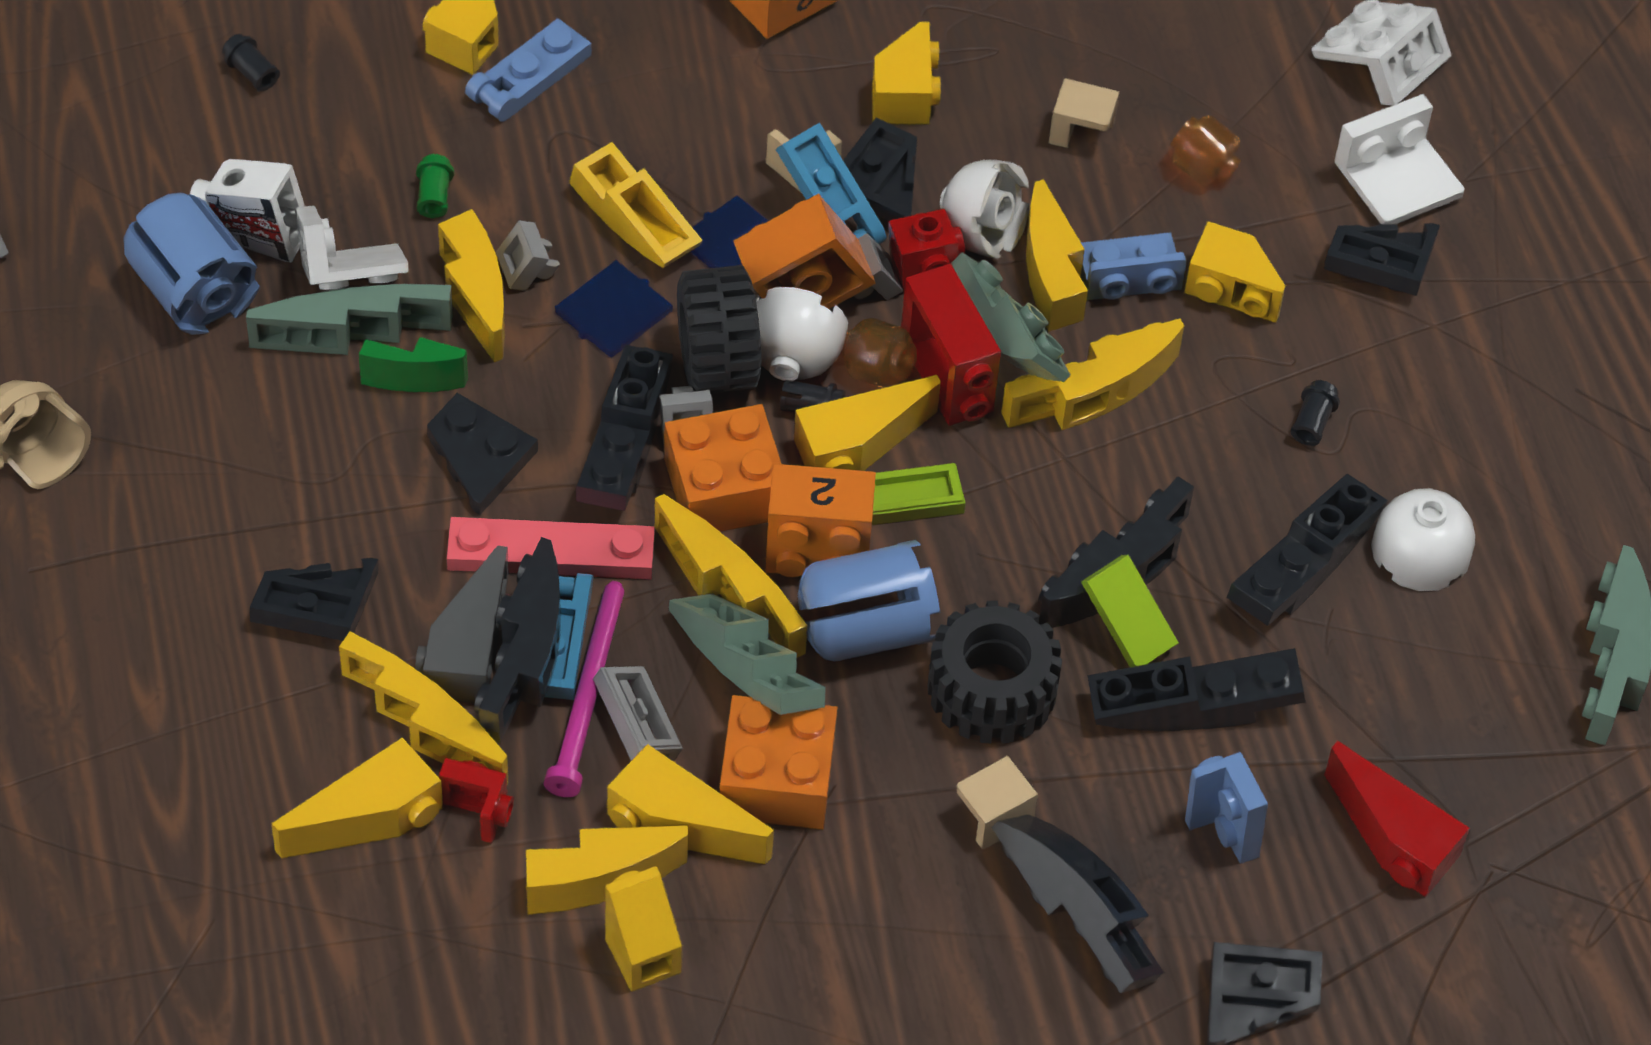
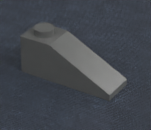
(466, 633)

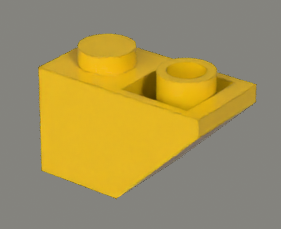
(462, 32)
(904, 79)
(1234, 273)
(642, 928)

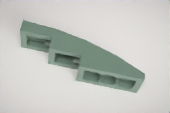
(331, 318)
(741, 651)

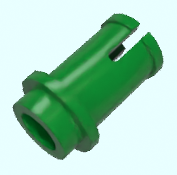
(434, 177)

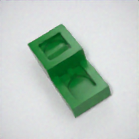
(426, 369)

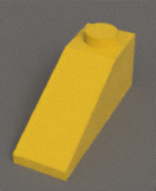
(864, 426)
(662, 793)
(364, 806)

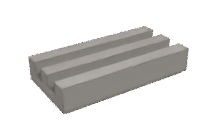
(630, 713)

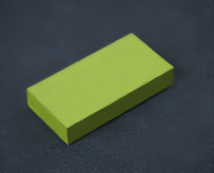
(917, 494)
(1129, 611)

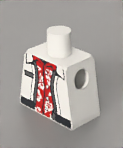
(256, 205)

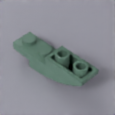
(1014, 327)
(1622, 642)

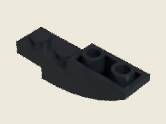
(625, 428)
(1149, 542)
(1310, 551)
(530, 642)
(1185, 697)
(1075, 880)

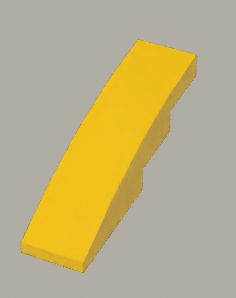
(721, 567)
(436, 721)

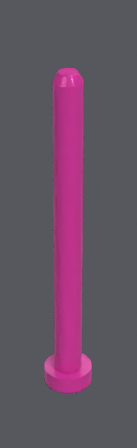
(564, 778)

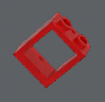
(951, 343)

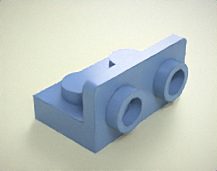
(1132, 266)
(1229, 796)

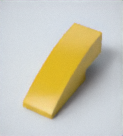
(633, 206)
(1054, 261)
(474, 279)
(578, 876)

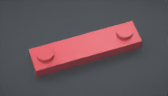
(578, 547)

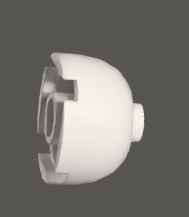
(987, 205)
(798, 333)
(1424, 539)

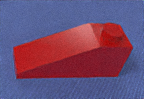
(1401, 828)

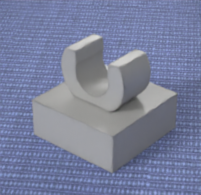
(525, 256)
(882, 270)
(684, 404)

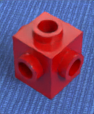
(923, 243)

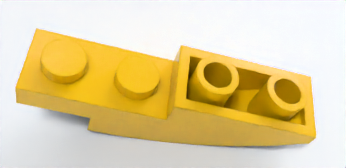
(1112, 375)

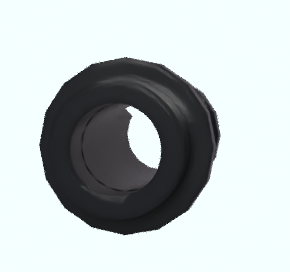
(243, 54)
(810, 393)
(1318, 403)

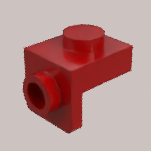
(479, 790)

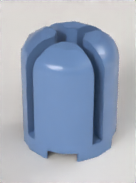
(190, 261)
(875, 627)

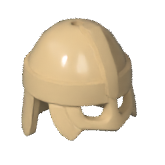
(40, 433)

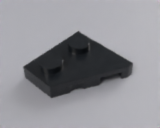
(885, 168)
(1382, 255)
(479, 449)
(314, 598)
(1259, 989)

